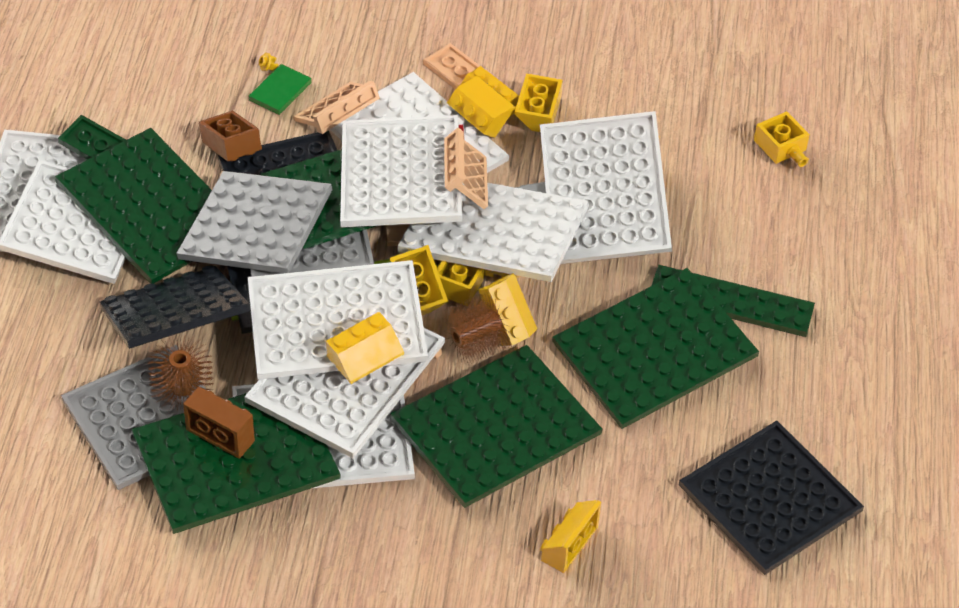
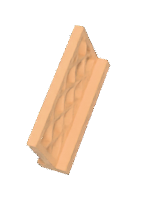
(338, 106)
(462, 161)

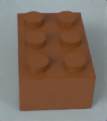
(230, 135)
(219, 422)

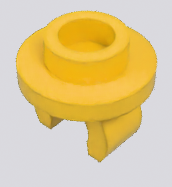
(267, 62)

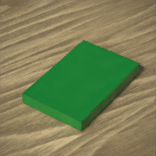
(280, 89)

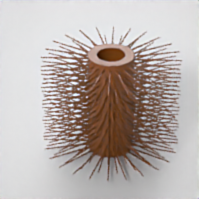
(476, 328)
(180, 372)

